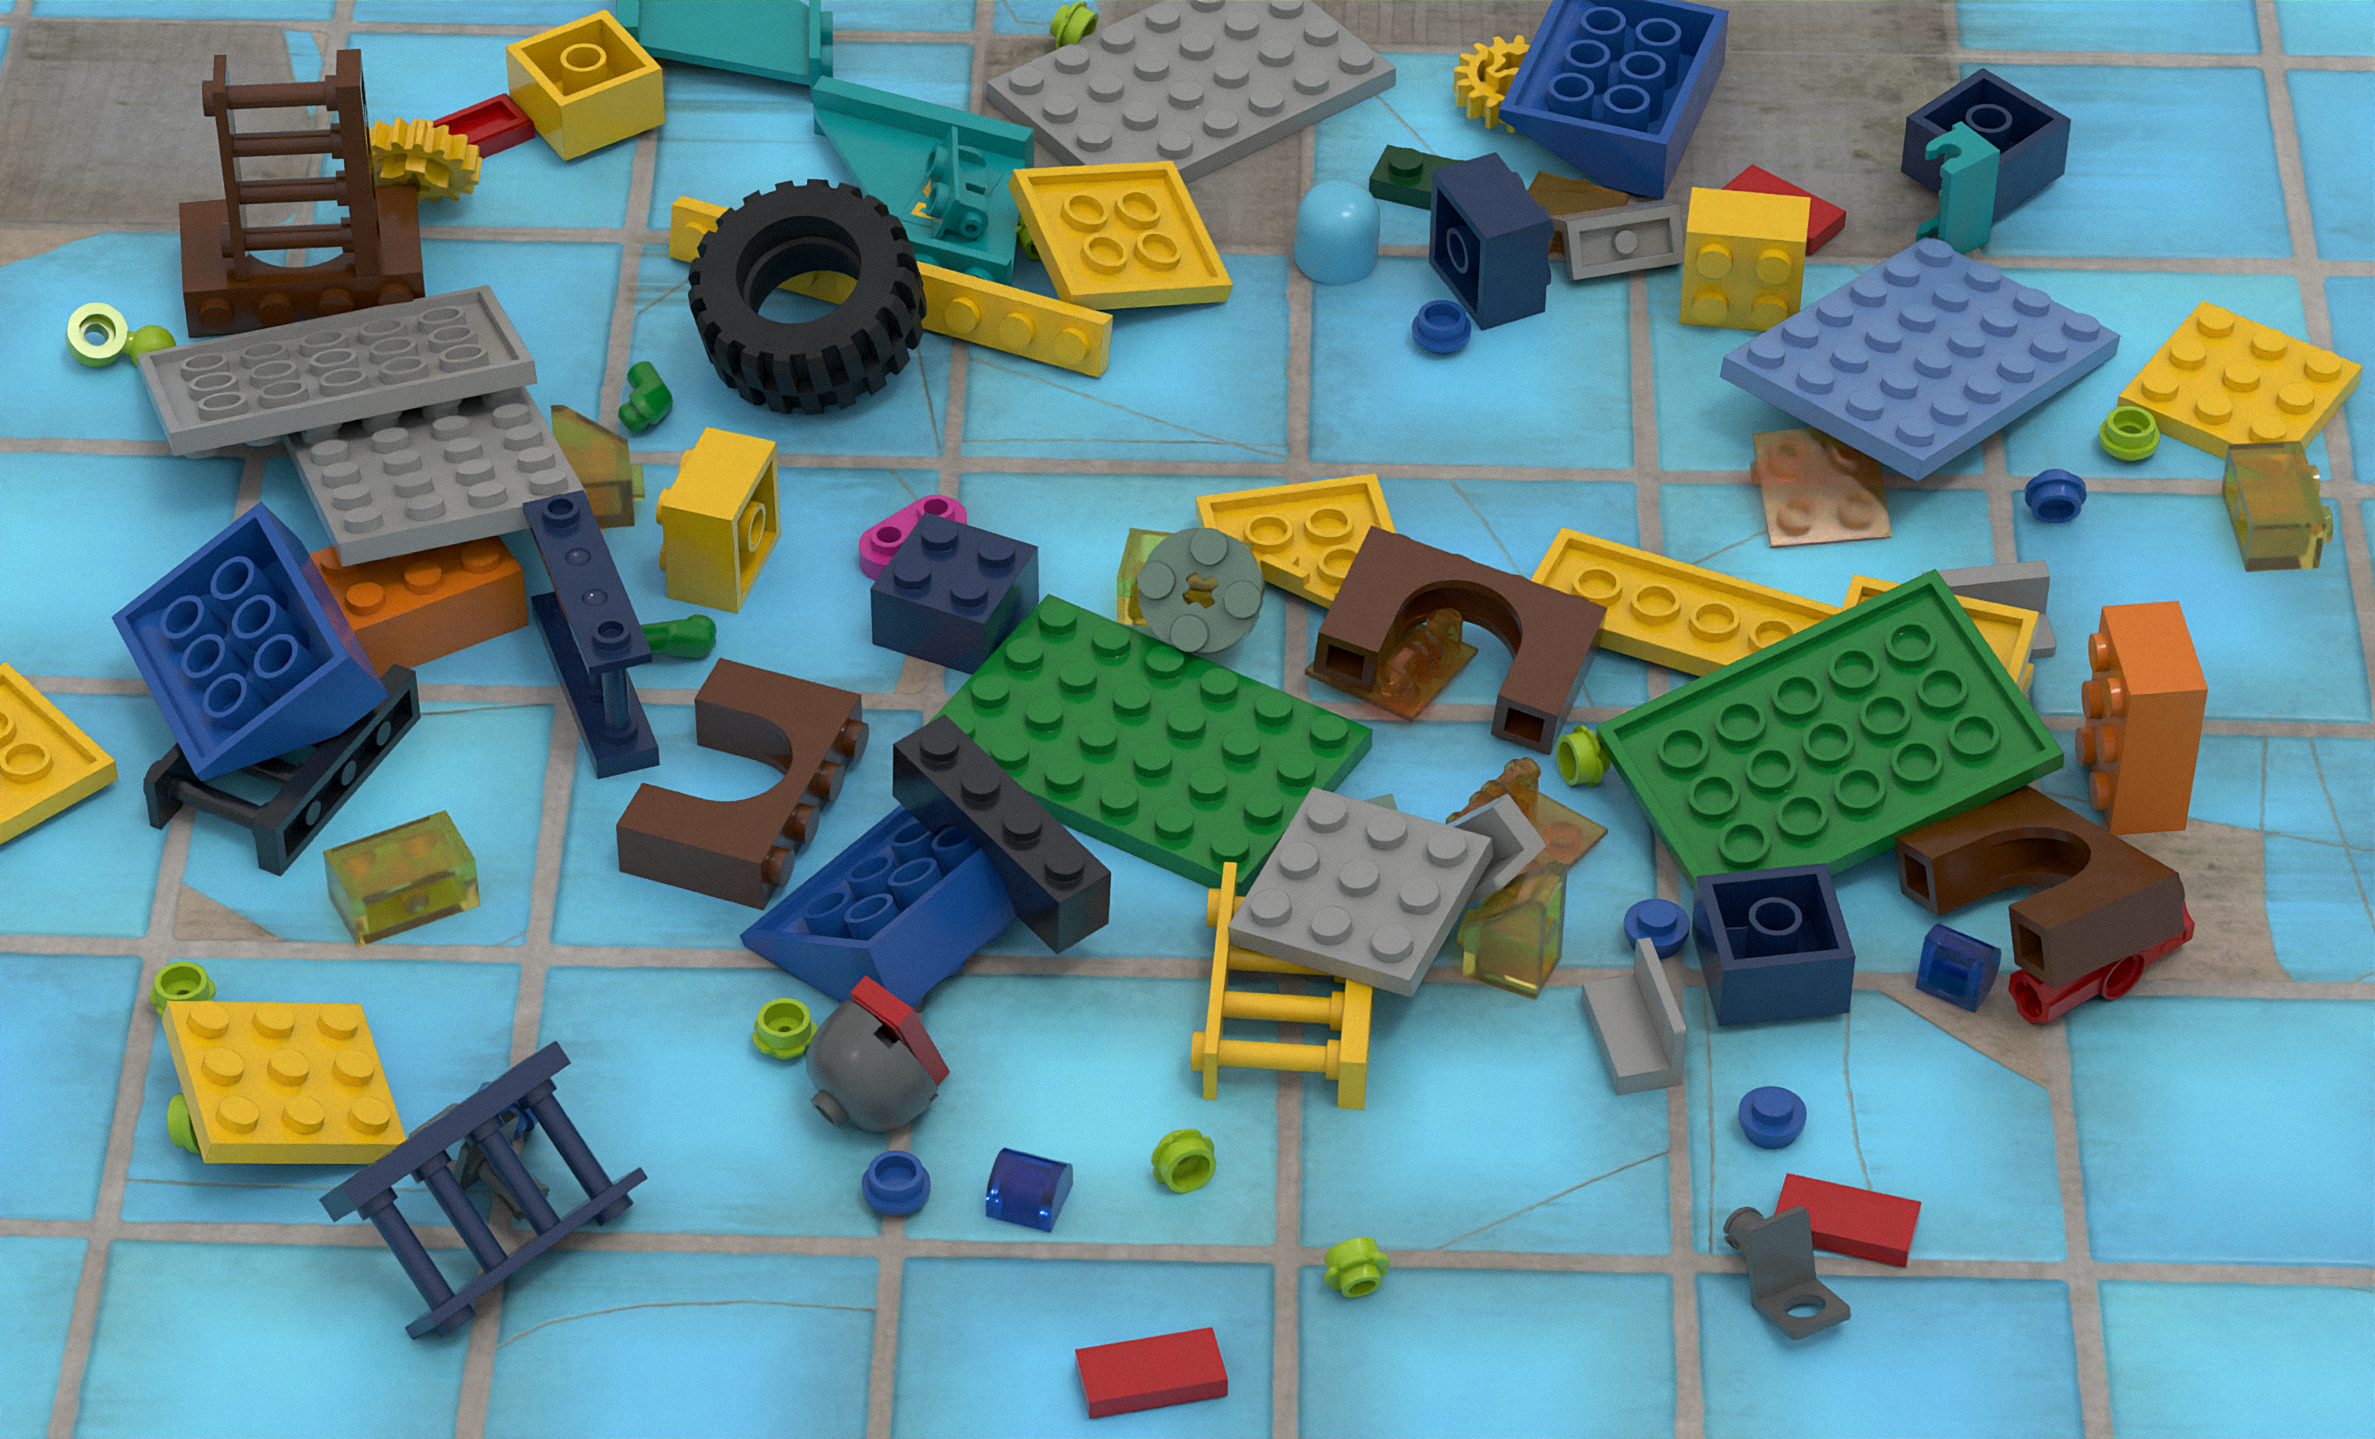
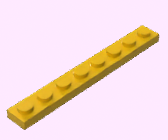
(955, 303)

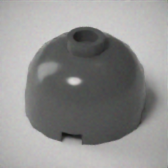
(865, 1074)

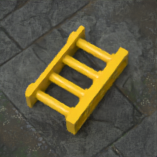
(1345, 1012)

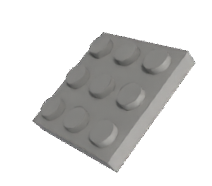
(1361, 891)

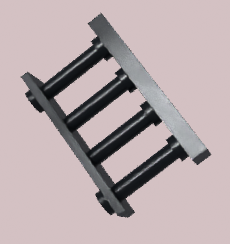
(309, 791)

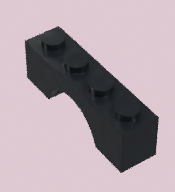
(1048, 873)

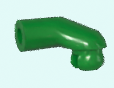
(648, 401)
(682, 637)

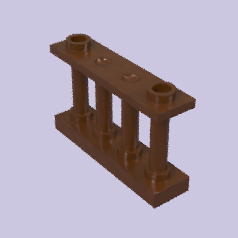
(345, 140)

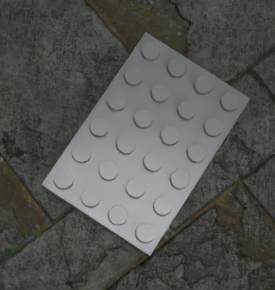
(1192, 84)
(335, 371)
(430, 475)

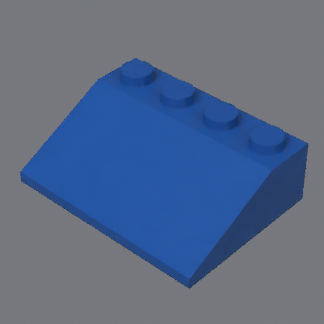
(1619, 86)
(248, 649)
(888, 909)

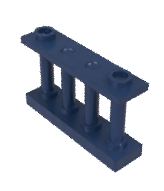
(591, 634)
(427, 1161)

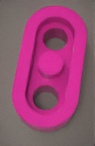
(884, 539)

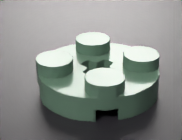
(1165, 582)

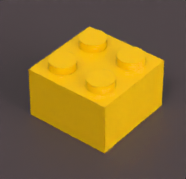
(586, 84)
(1743, 259)
(720, 519)

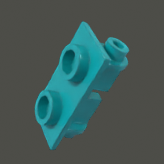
(957, 188)

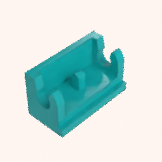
(1965, 191)

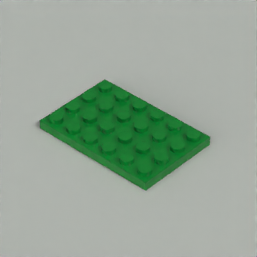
(1832, 739)
(1151, 742)

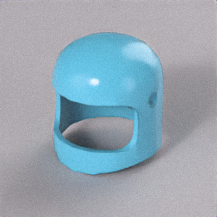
(1337, 232)

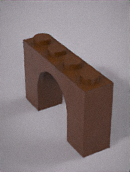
(294, 294)
(1403, 581)
(748, 844)
(2105, 893)

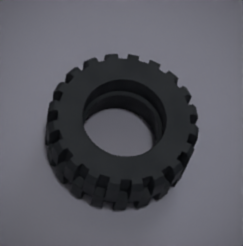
(797, 234)

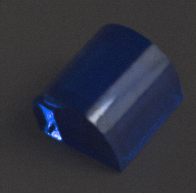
(1957, 967)
(1028, 1189)

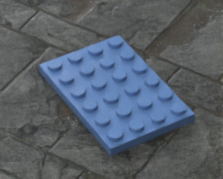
(1920, 357)

